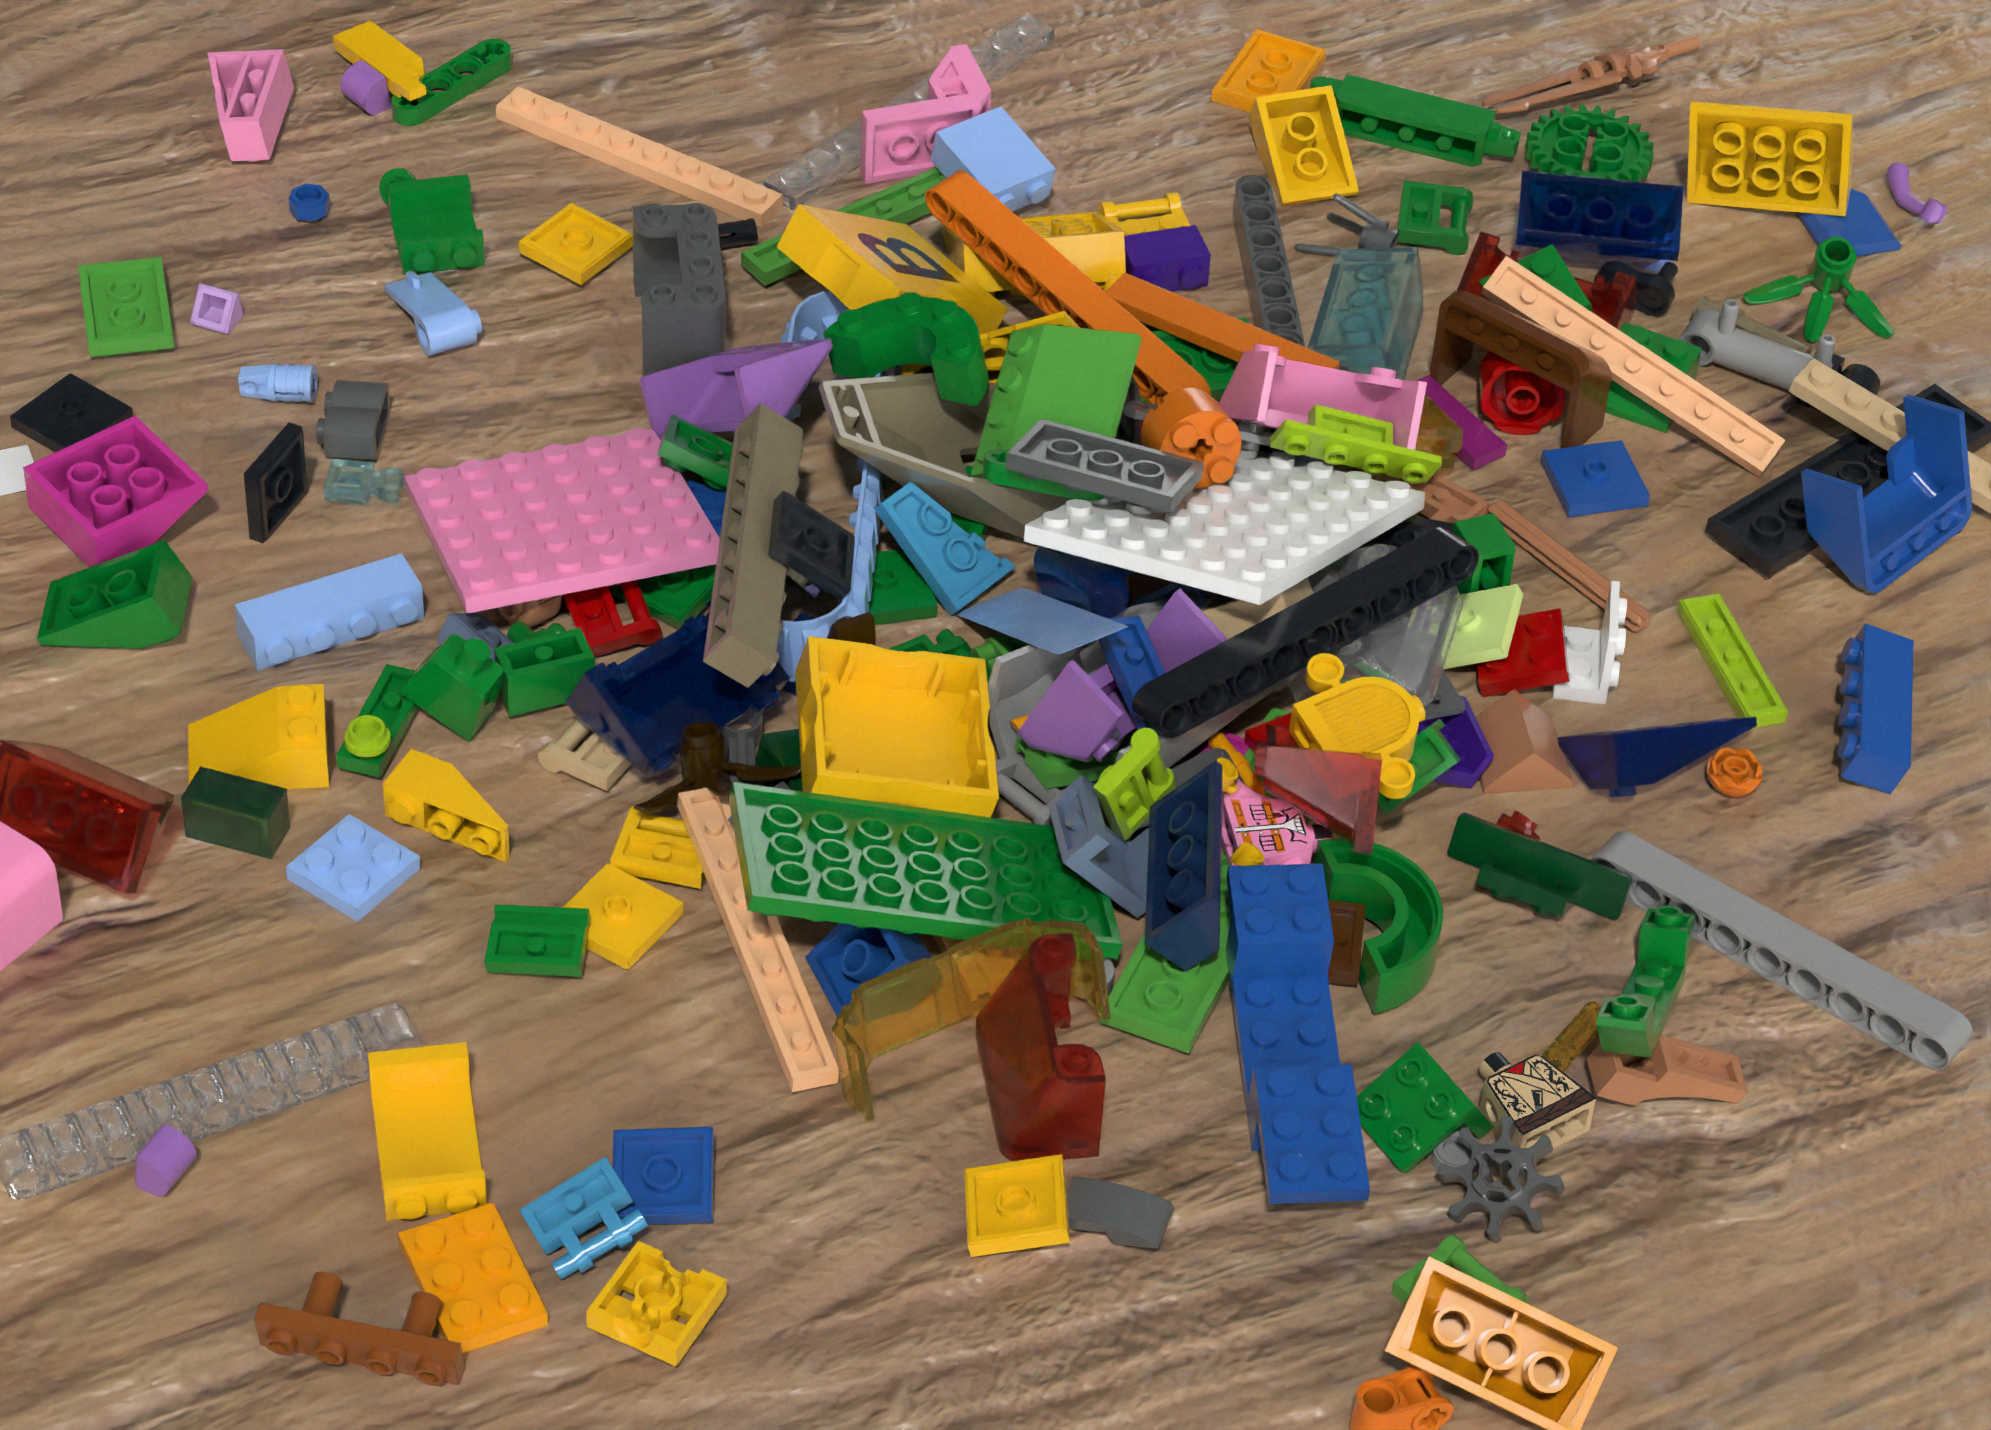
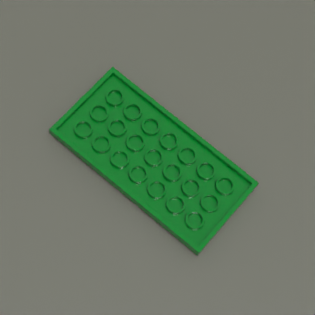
(906, 867)

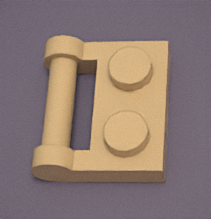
(592, 763)

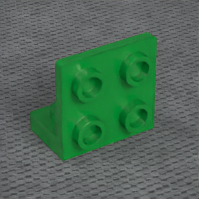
(1416, 1109)

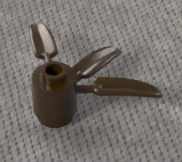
(706, 766)

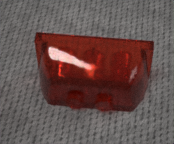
(81, 811)

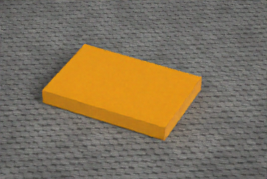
(1267, 67)

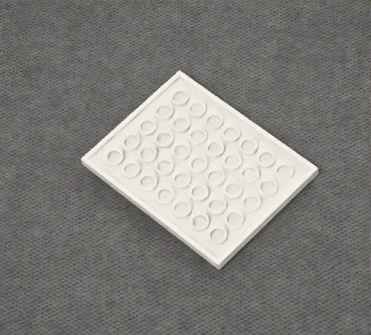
(1240, 536)

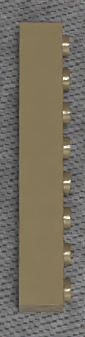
(747, 579)

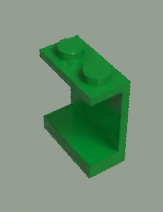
(435, 224)

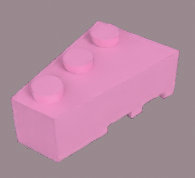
(251, 100)

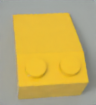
(1303, 145)
(266, 738)

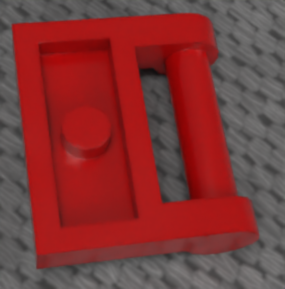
(599, 620)

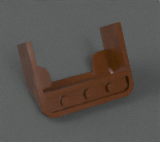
(1474, 319)

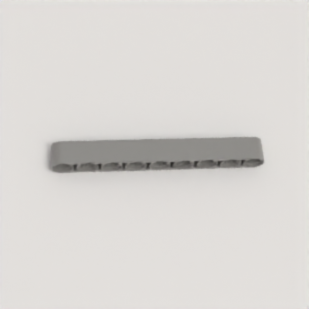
(1791, 954)

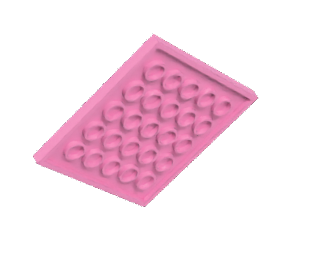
(561, 520)

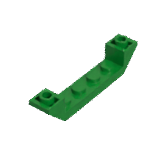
(1638, 1016)

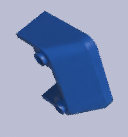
(1907, 514)

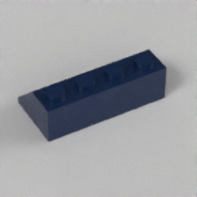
(1186, 870)

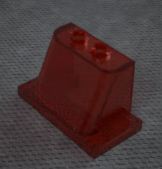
(1324, 785)

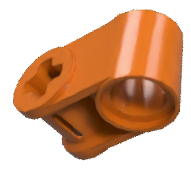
(1400, 1403)

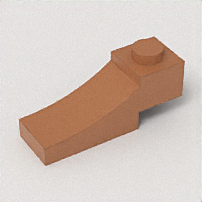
(1672, 1071)

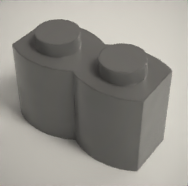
(354, 419)

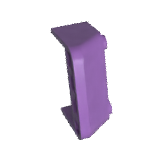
(1087, 714)

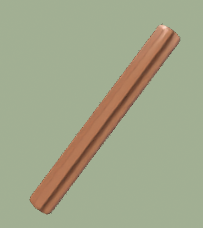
(1565, 563)

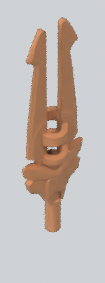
(1622, 62)

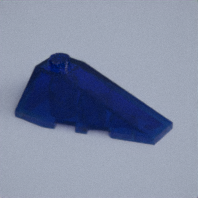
(1646, 754)

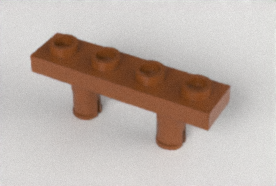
(375, 1347)

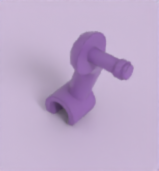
(1930, 212)

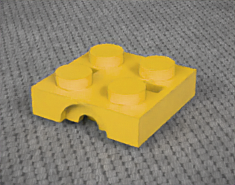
(659, 1298)

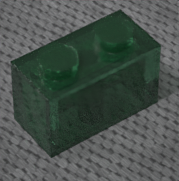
(235, 812)

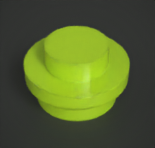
(367, 736)

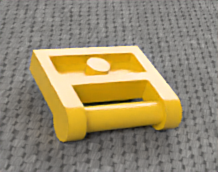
(1168, 205)
(657, 850)

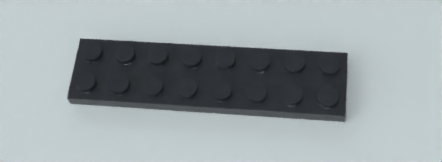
(1770, 523)

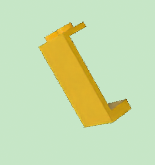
(426, 1131)

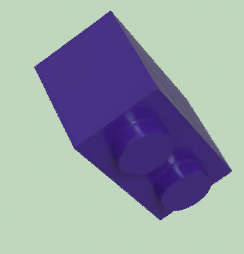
(1169, 258)

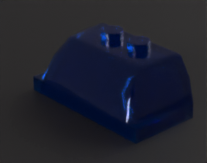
(1600, 218)

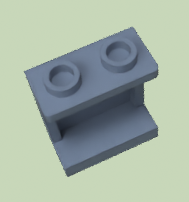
(1097, 851)

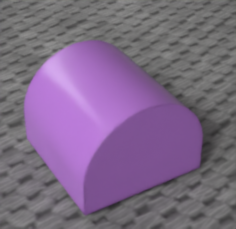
(366, 88)
(163, 1160)

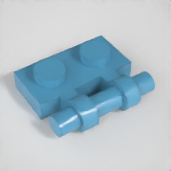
(575, 1208)

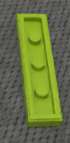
(1732, 659)

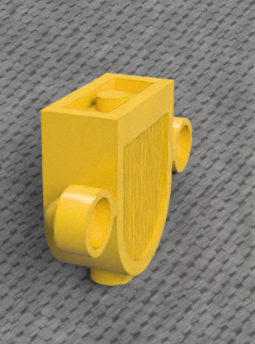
(1360, 717)

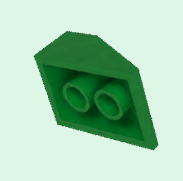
(119, 602)

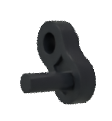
(1653, 290)

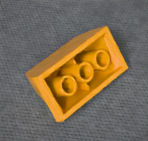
(1500, 1348)

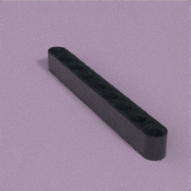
(1307, 628)

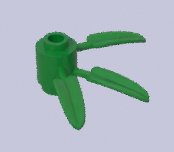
(1830, 273)

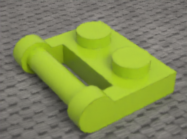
(1123, 788)

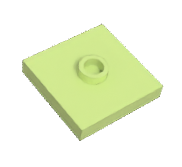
(1485, 626)

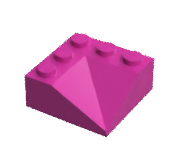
(112, 491)

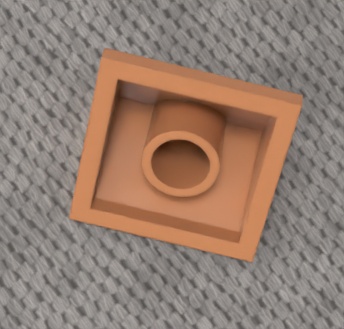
(1522, 748)

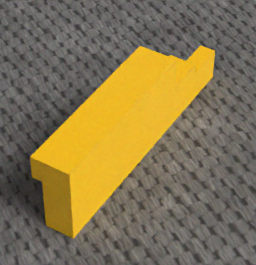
(386, 56)

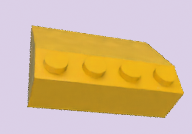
(1770, 158)
(1083, 238)

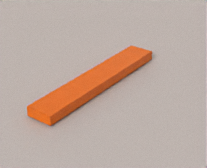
(1203, 324)

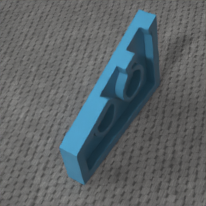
(942, 552)

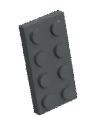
(1104, 466)

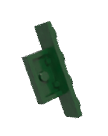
(1536, 871)

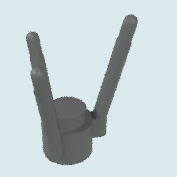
(1373, 235)

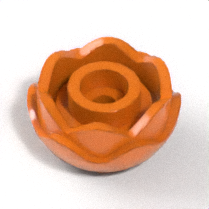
(1734, 772)

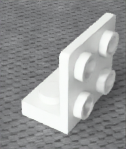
(1593, 654)

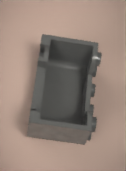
(678, 284)

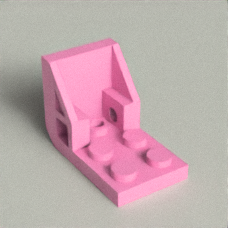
(901, 137)

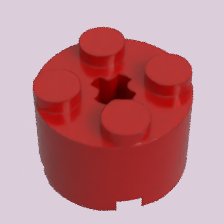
(1516, 397)

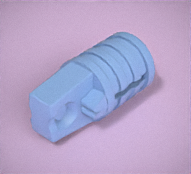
(279, 382)

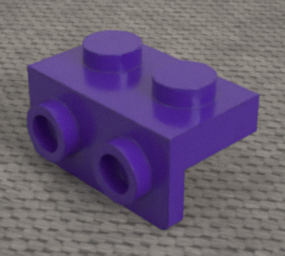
(1468, 742)

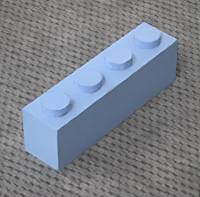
(329, 611)

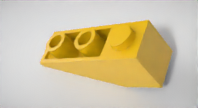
(443, 803)

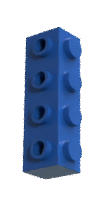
(1876, 708)

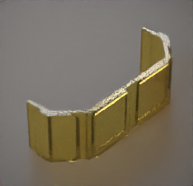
(947, 991)

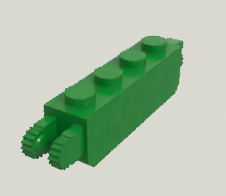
(1419, 121)

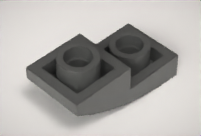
(1121, 1211)

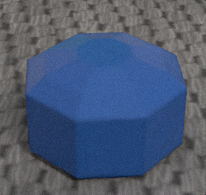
(309, 202)

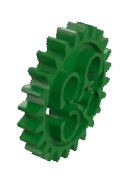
(1560, 143)

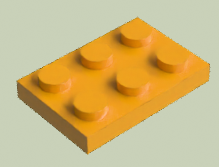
(476, 1276)

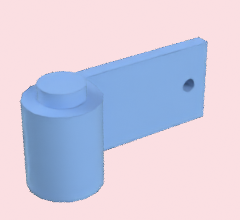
(438, 314)

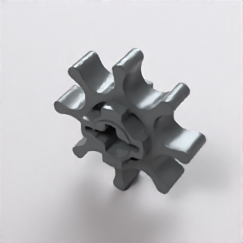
(1491, 1195)

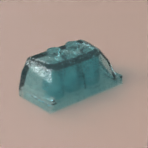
(1371, 310)

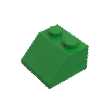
(1674, 351)

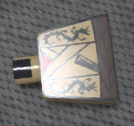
(1536, 1098)

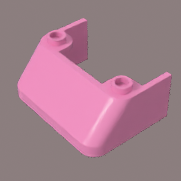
(1276, 389)

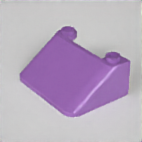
(729, 385)

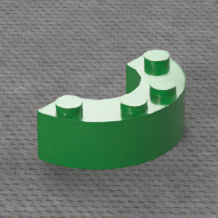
(912, 332)
(1404, 907)

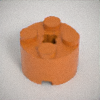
(1197, 428)

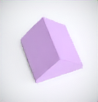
(216, 309)

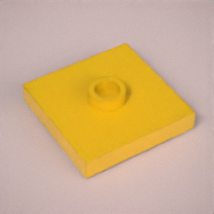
(576, 243)
(624, 915)
(1016, 1205)

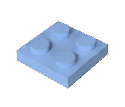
(353, 867)

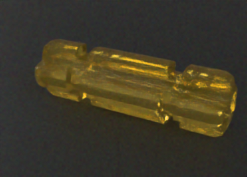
(1574, 1037)

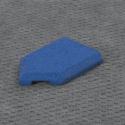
(1861, 226)

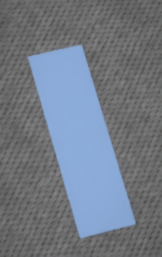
(1041, 620)

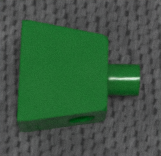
(457, 684)

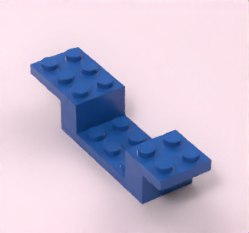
(1292, 1077)

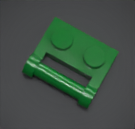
(1421, 215)

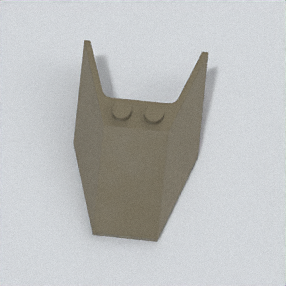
(919, 438)

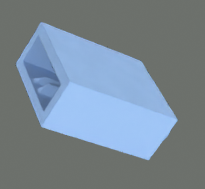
(997, 157)

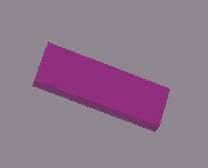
(1479, 442)

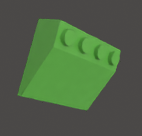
(1059, 377)

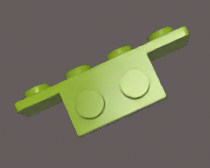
(1355, 442)

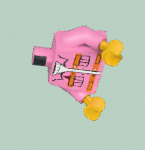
(1263, 828)

